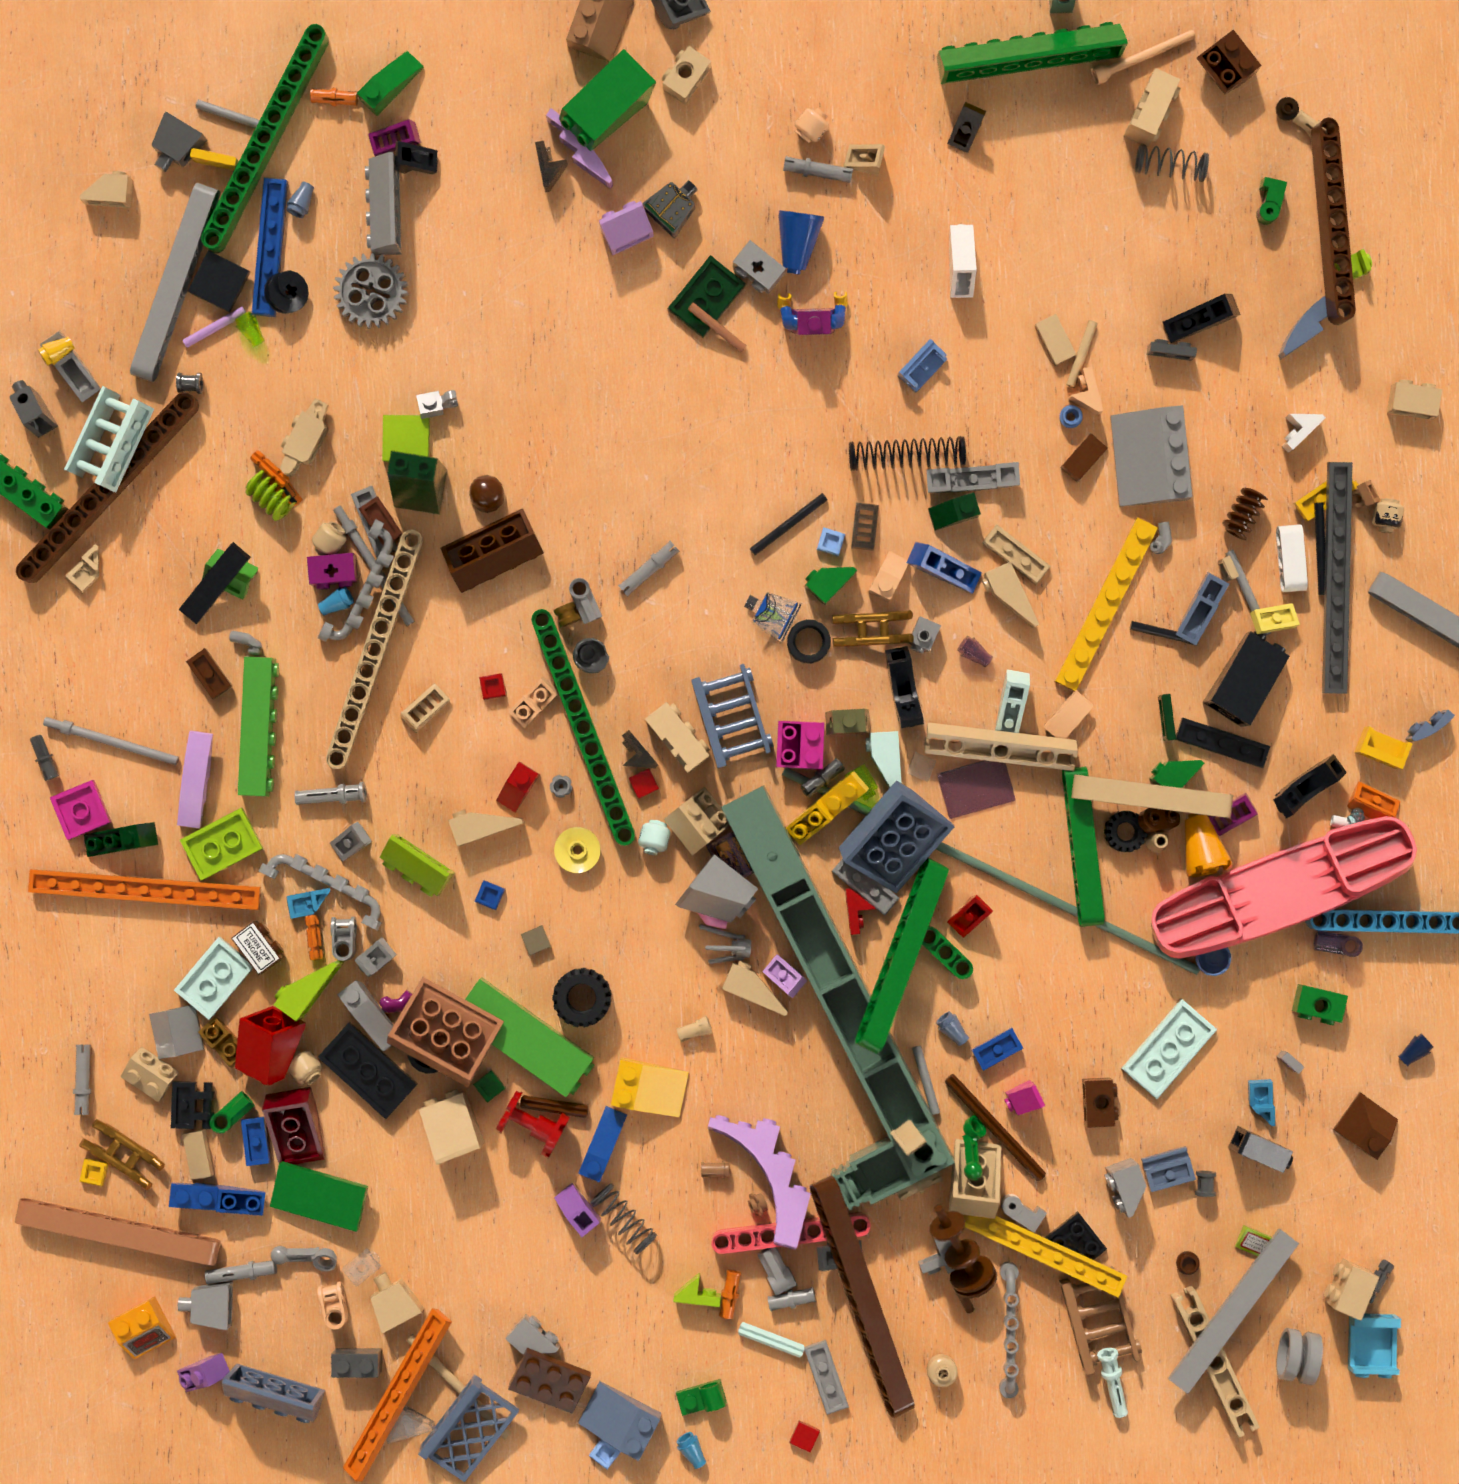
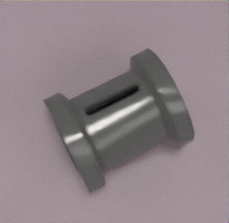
(189, 383)
(1205, 1183)

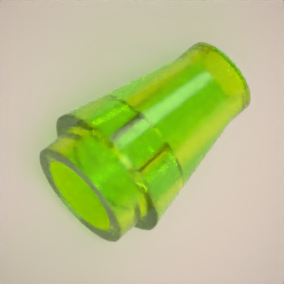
(249, 327)

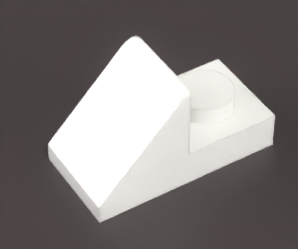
(1304, 424)

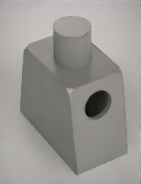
(209, 1305)

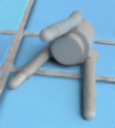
(739, 950)

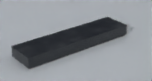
(214, 583)
(1222, 742)

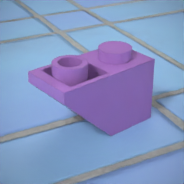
(577, 1210)
(203, 1373)

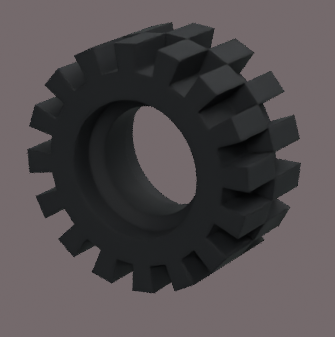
(1113, 838)

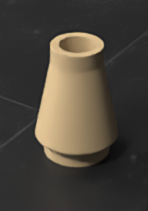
(1151, 843)

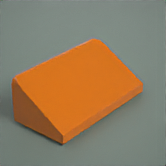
(1373, 802)

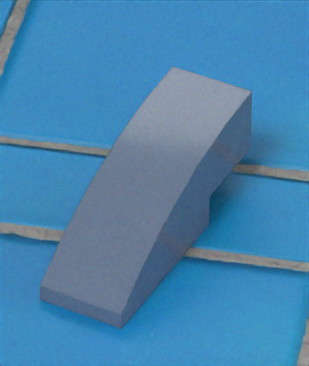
(1305, 328)
(1202, 608)

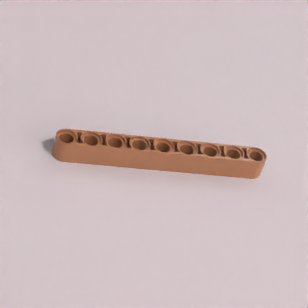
(117, 1231)

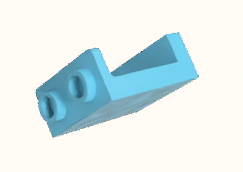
(1373, 1345)

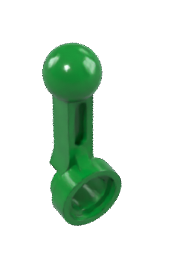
(974, 1130)

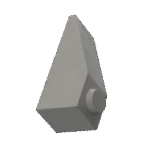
(367, 1012)

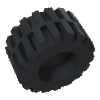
(561, 999)

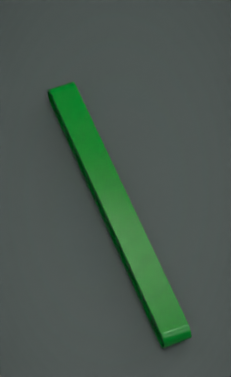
(265, 127)
(583, 715)

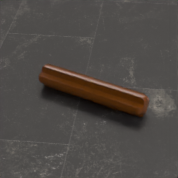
(554, 1106)

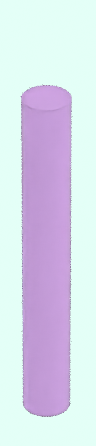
(213, 327)

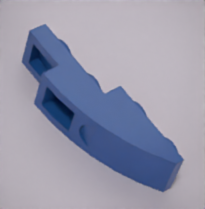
(217, 1197)

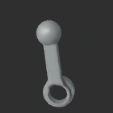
(282, 1255)

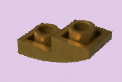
(220, 1039)

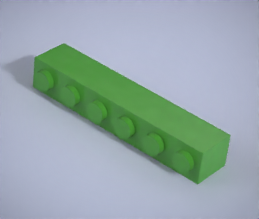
(257, 726)

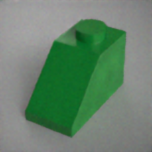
(828, 582)
(1175, 772)

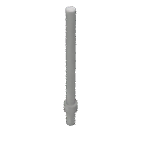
(350, 529)
(68, 728)

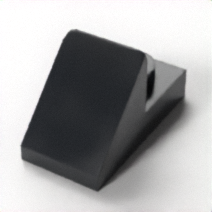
(415, 157)

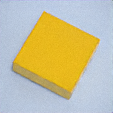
(93, 1172)

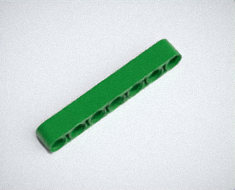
(1083, 853)

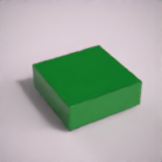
(489, 1086)

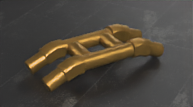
(863, 639)
(108, 1155)

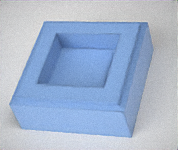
(830, 541)
(604, 1454)

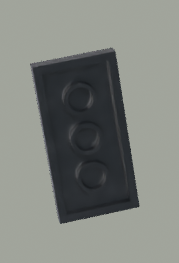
(367, 1070)

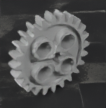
(378, 271)

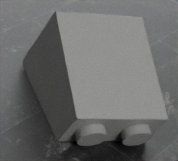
(718, 892)

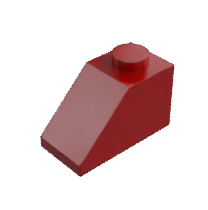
(517, 786)

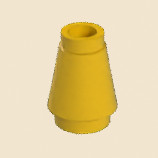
(56, 350)

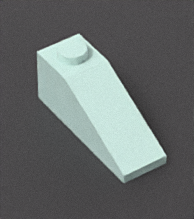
(1012, 701)
(885, 754)

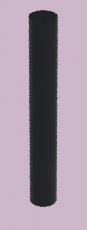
(1156, 631)

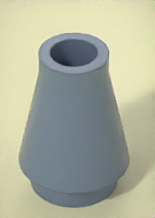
(300, 201)
(952, 1028)

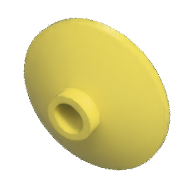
(565, 850)

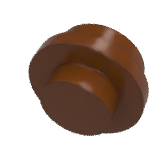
(1187, 1262)

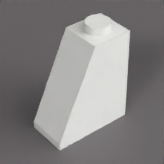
(962, 261)

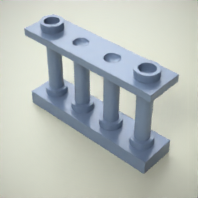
(716, 732)

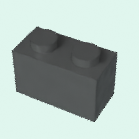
(356, 1362)

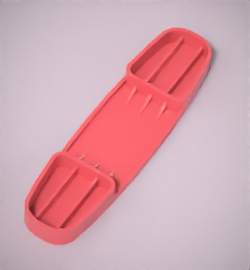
(1283, 888)

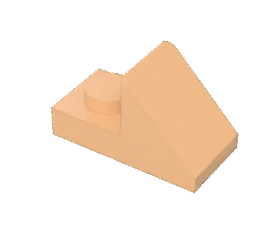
(1090, 398)

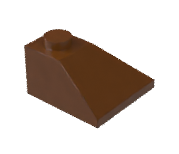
(1367, 1126)

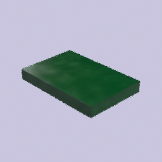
(712, 290)

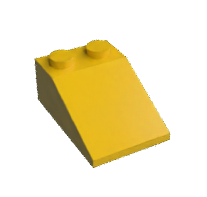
(649, 1087)

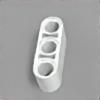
(1291, 558)

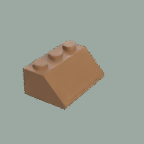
(598, 27)

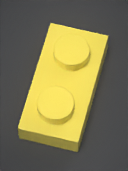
(1274, 618)

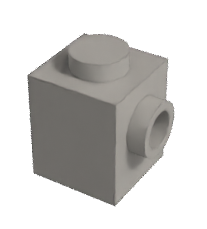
(924, 635)

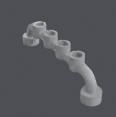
(373, 580)
(320, 874)
(1008, 1386)

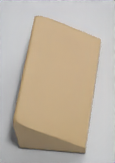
(198, 1154)

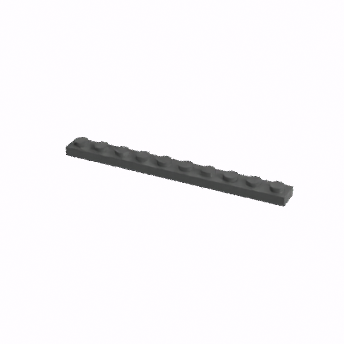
(1337, 577)

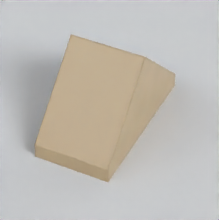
(865, 158)

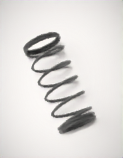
(1202, 165)
(599, 1198)

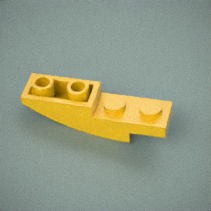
(827, 807)

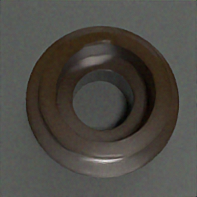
(1282, 113)

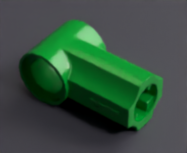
(232, 1111)

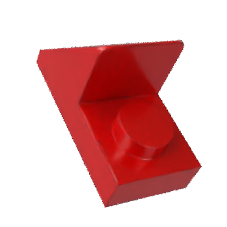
(854, 904)
(969, 915)

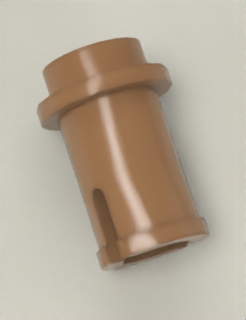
(715, 1169)

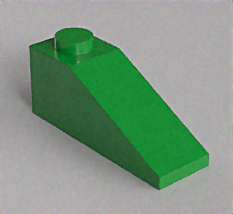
(389, 82)

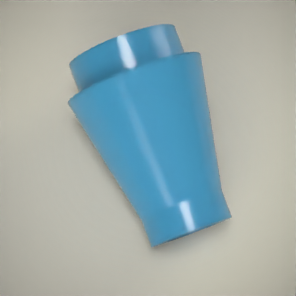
(337, 601)
(690, 1447)

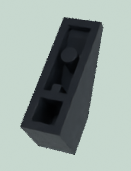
(1201, 317)

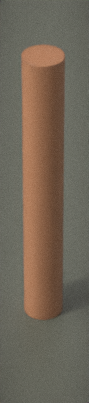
(717, 327)

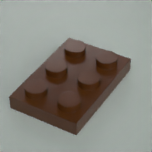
(549, 1380)

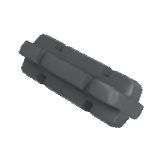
(1384, 1268)

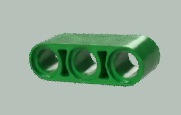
(955, 957)

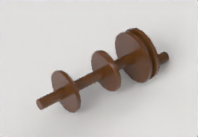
(973, 1273)

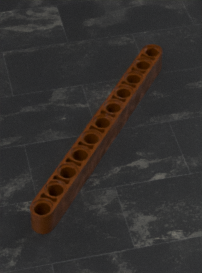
(104, 500)
(862, 1296)

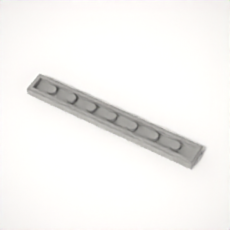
(1233, 1311)

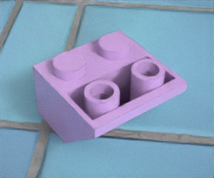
(625, 227)

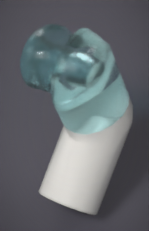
(1356, 816)

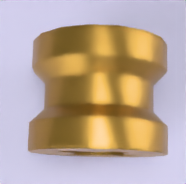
(567, 614)

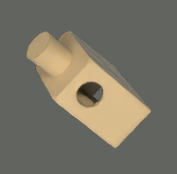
(394, 1302)

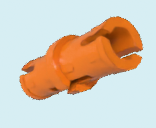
(334, 97)
(730, 1294)

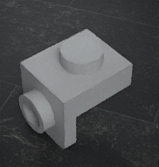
(375, 957)

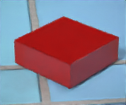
(492, 686)
(643, 783)
(804, 1436)

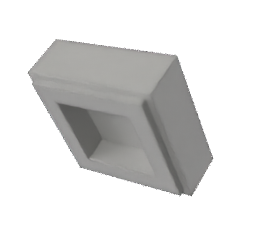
(1290, 1061)

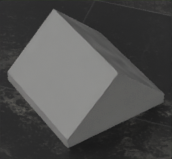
(176, 1031)

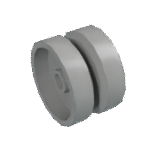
(1299, 1356)

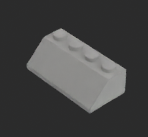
(384, 205)

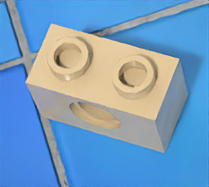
(681, 87)

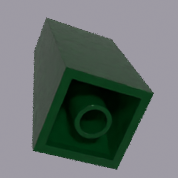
(416, 482)

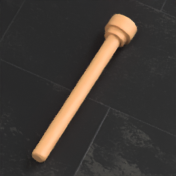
(1102, 73)

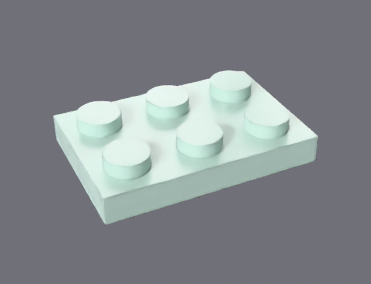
(214, 978)

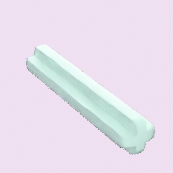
(771, 1339)

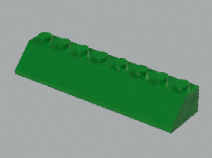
(1031, 53)

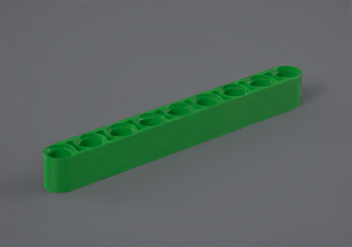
(901, 956)

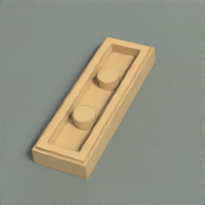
(1020, 556)

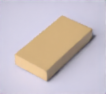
(1055, 339)

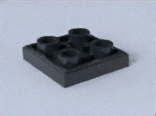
(219, 281)
(1078, 1237)

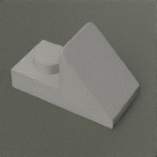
(350, 841)

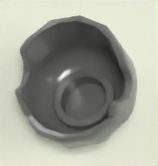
(590, 655)

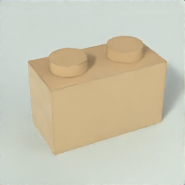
(1414, 400)

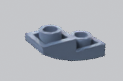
(1424, 729)

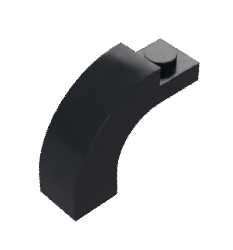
(903, 687)
(1308, 785)

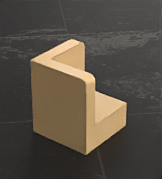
(908, 1137)

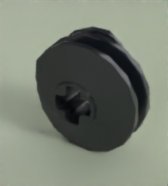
(296, 287)

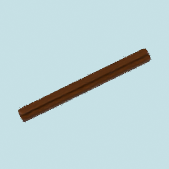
(995, 1127)

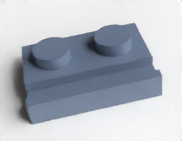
(1168, 1169)

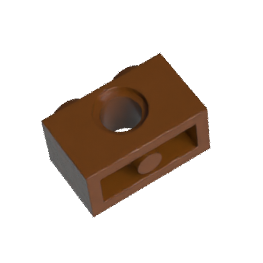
(1093, 1089)

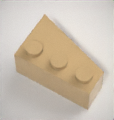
(1153, 108)
(678, 736)

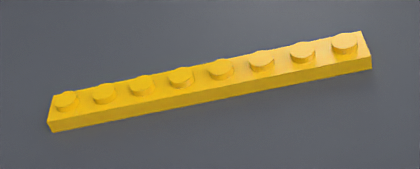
(1106, 604)
(1048, 1253)

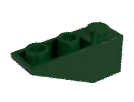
(121, 839)

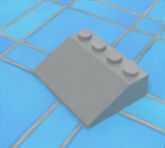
(1151, 456)

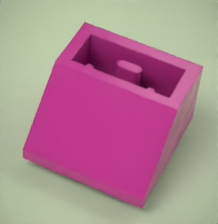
(800, 745)

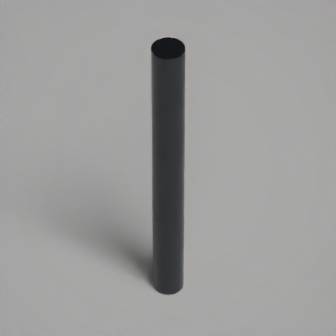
(788, 524)
(1320, 545)

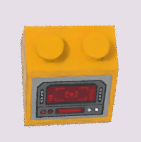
(142, 1328)

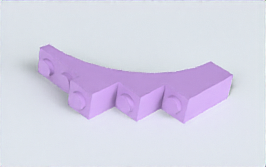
(760, 1144)

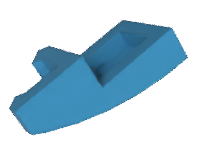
(305, 903)
(1261, 1099)

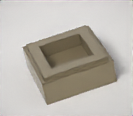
(536, 940)

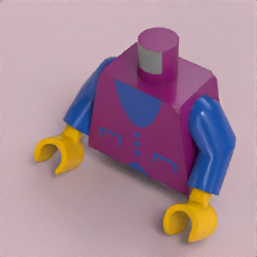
(813, 320)

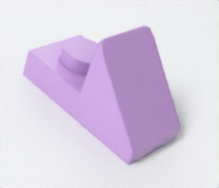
(785, 976)

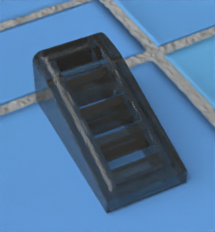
(863, 545)

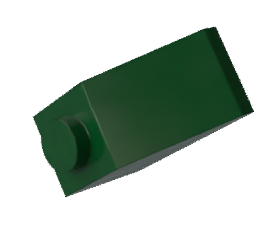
(954, 511)

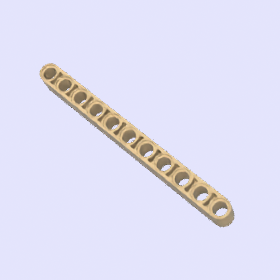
(374, 661)

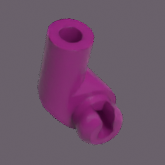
(395, 1005)

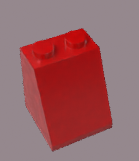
(267, 1044)

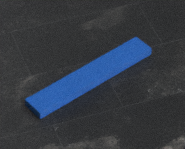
(269, 241)

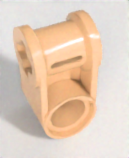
(333, 1303)

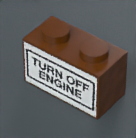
(258, 947)

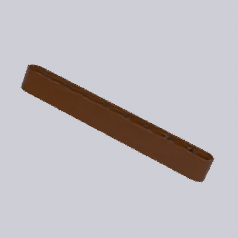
(1337, 211)

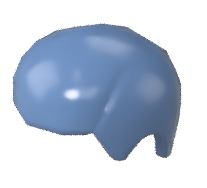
(1214, 962)

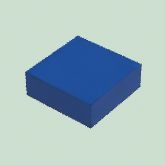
(489, 895)

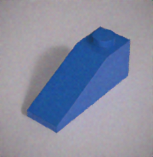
(943, 567)
(602, 1144)

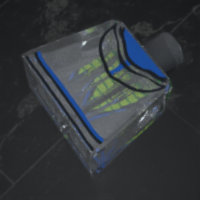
(773, 614)

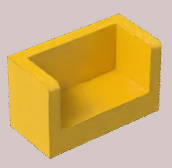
(1383, 748)

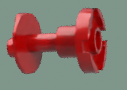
(541, 1128)

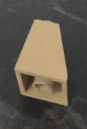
(451, 1126)

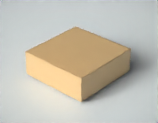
(1228, 568)

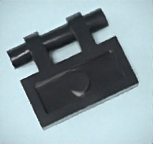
(184, 1105)

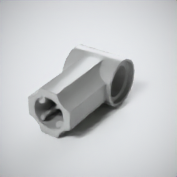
(585, 603)
(778, 1274)

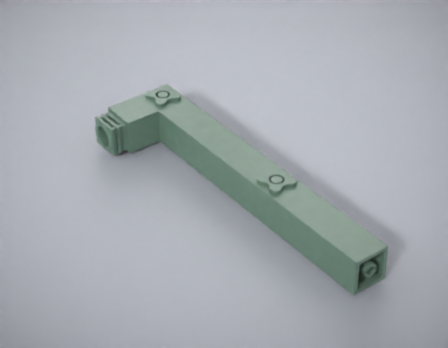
(884, 1165)

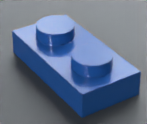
(997, 1049)
(255, 1141)

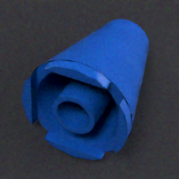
(798, 238)

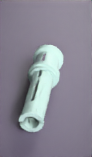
(1111, 1373)

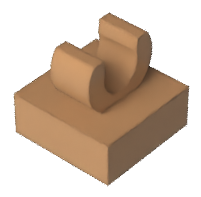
(1367, 492)

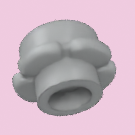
(561, 792)

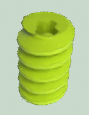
(268, 497)

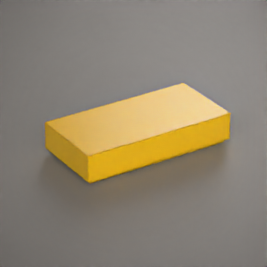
(214, 159)

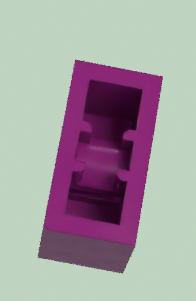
(320, 565)

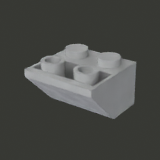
(1127, 1183)

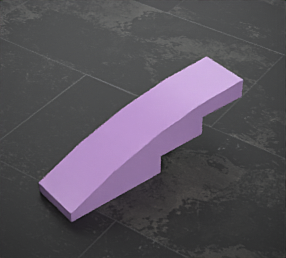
(582, 157)
(194, 779)

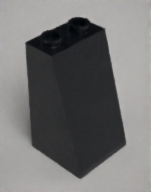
(1247, 679)

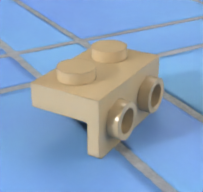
(149, 1074)

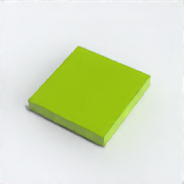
(405, 435)

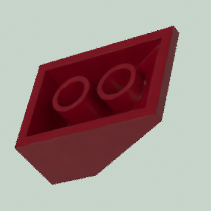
(294, 1126)

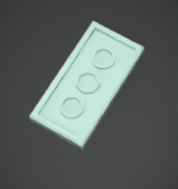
(1169, 1048)

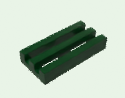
(1166, 717)

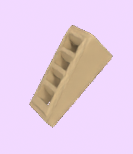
(416, 726)

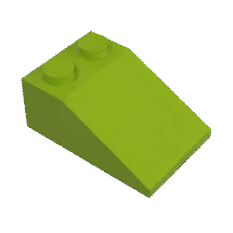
(301, 995)

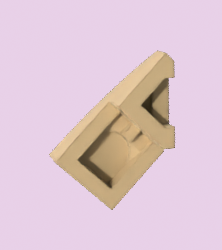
(86, 571)

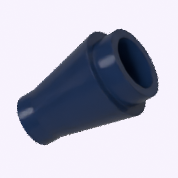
(1416, 1049)

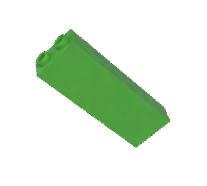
(533, 1041)

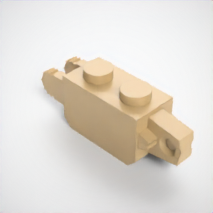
(305, 438)

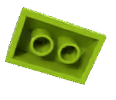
(415, 865)

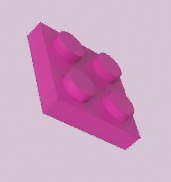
(80, 809)

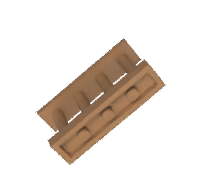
(1084, 1336)

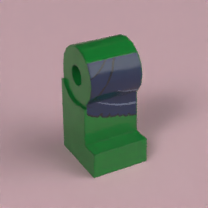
(1272, 200)

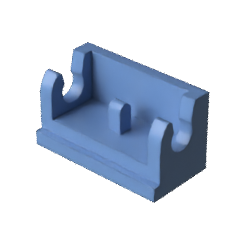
(922, 365)

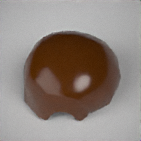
(486, 493)

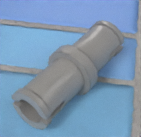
(791, 1299)

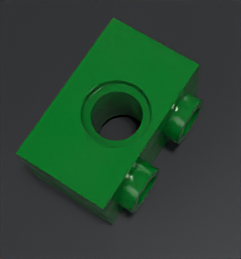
(1333, 1004)

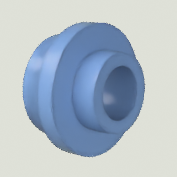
(1075, 411)

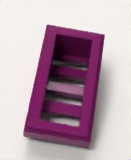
(407, 124)
(1244, 817)

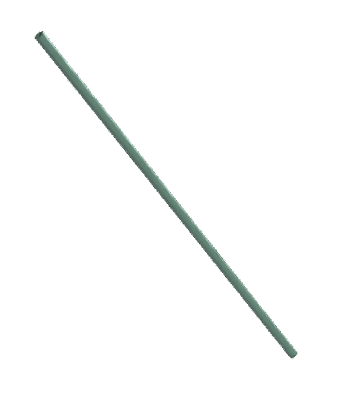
(1021, 885)

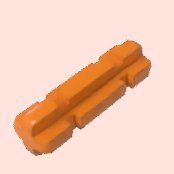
(270, 468)
(314, 937)

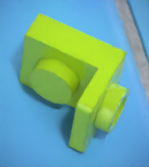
(1360, 264)

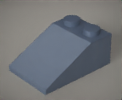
(620, 1420)

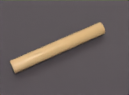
(1081, 354)

